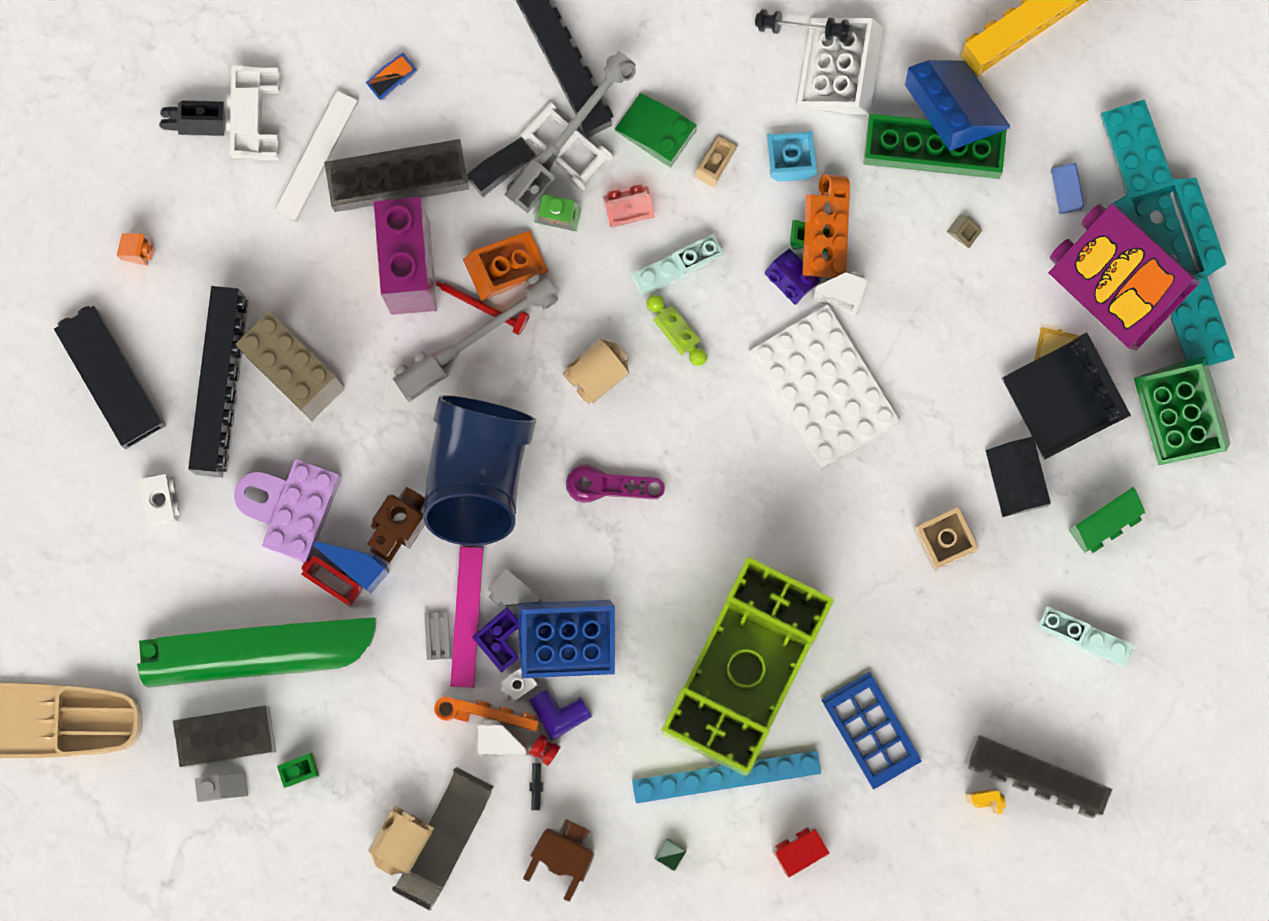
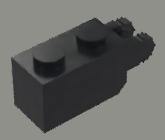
(195, 118)

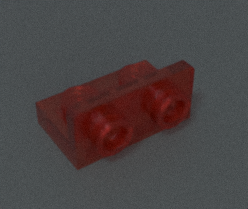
(628, 205)

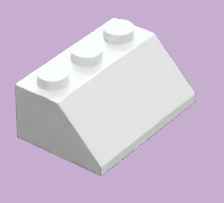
(498, 741)

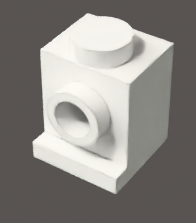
(510, 692)

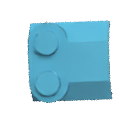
(791, 156)

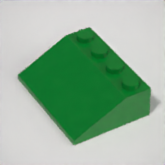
(1182, 411)

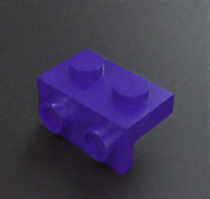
(788, 276)

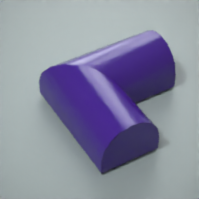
(492, 639)
(557, 720)

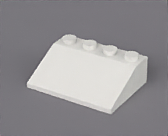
(838, 73)

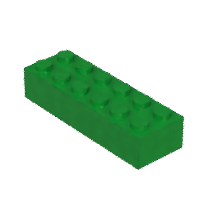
(917, 146)

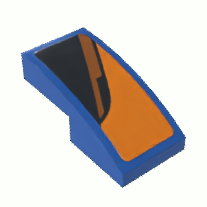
(391, 76)

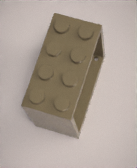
(290, 366)

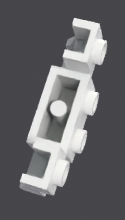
(245, 112)

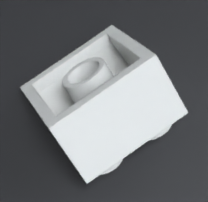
(842, 291)

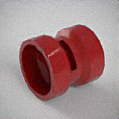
(539, 748)

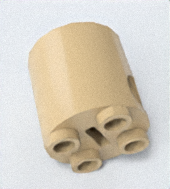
(597, 370)
(399, 842)

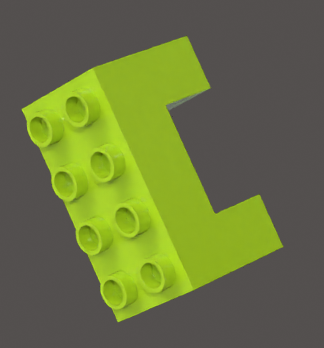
(747, 666)

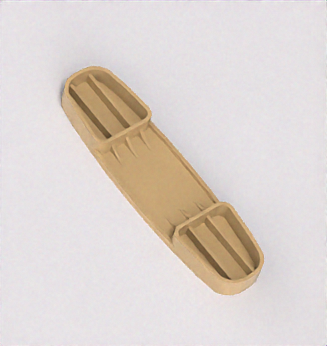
(65, 721)

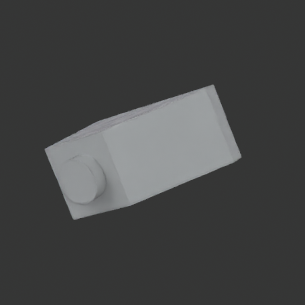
(511, 591)
(221, 787)

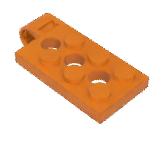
(835, 191)
(463, 709)

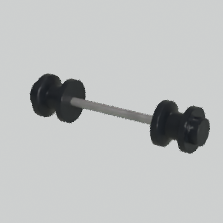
(842, 30)

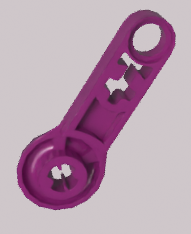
(606, 485)

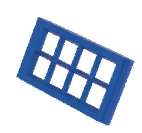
(893, 769)

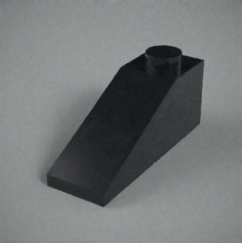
(500, 166)

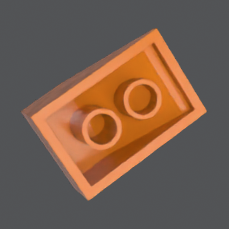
(504, 265)

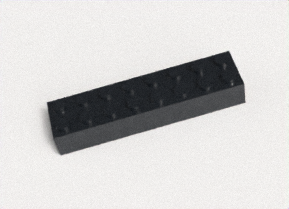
(217, 382)

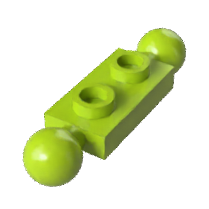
(676, 330)

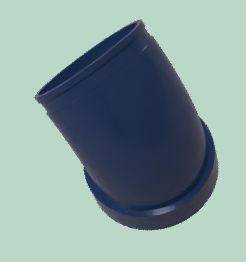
(475, 470)

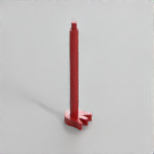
(518, 324)

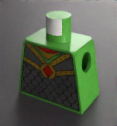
(558, 212)

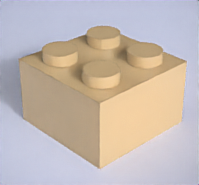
(946, 538)

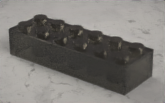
(396, 175)
(1037, 775)

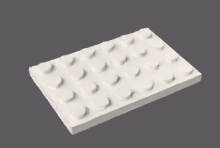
(824, 386)

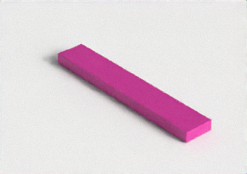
(466, 617)

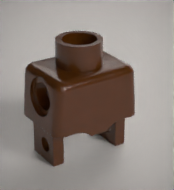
(394, 533)
(563, 854)

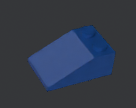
(358, 565)

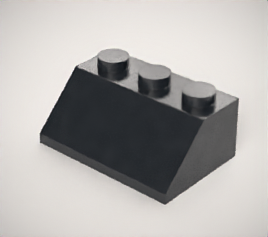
(1018, 477)

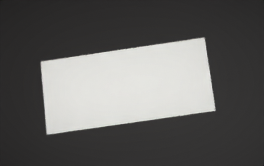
(428, 400)

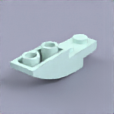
(677, 265)
(1085, 637)

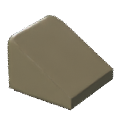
(964, 230)

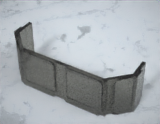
(452, 826)

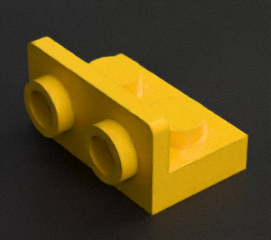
(983, 798)

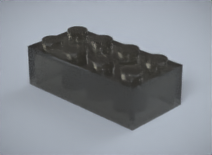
(224, 736)

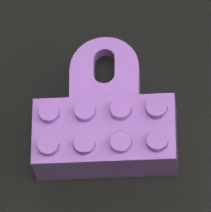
(294, 507)

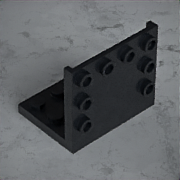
(1066, 396)

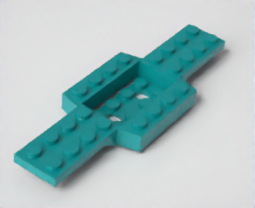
(1147, 190)

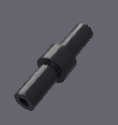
(536, 787)

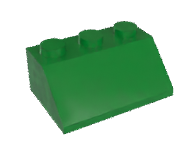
(1108, 521)

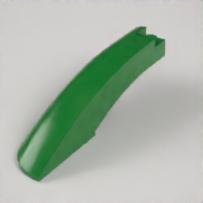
(254, 651)

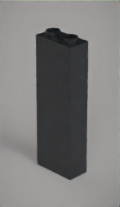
(109, 376)

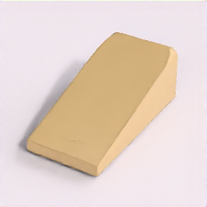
(715, 161)

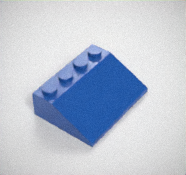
(954, 102)
(566, 638)

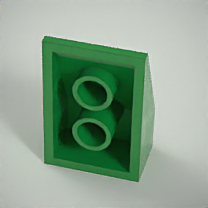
(656, 129)

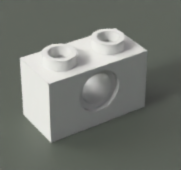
(150, 489)

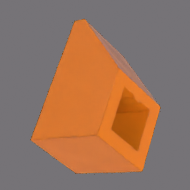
(135, 248)

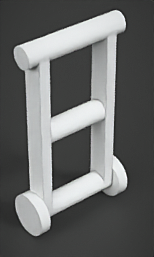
(601, 153)

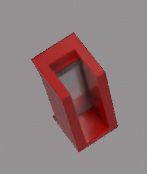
(331, 580)

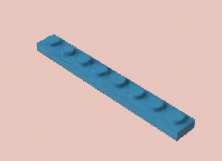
(724, 778)

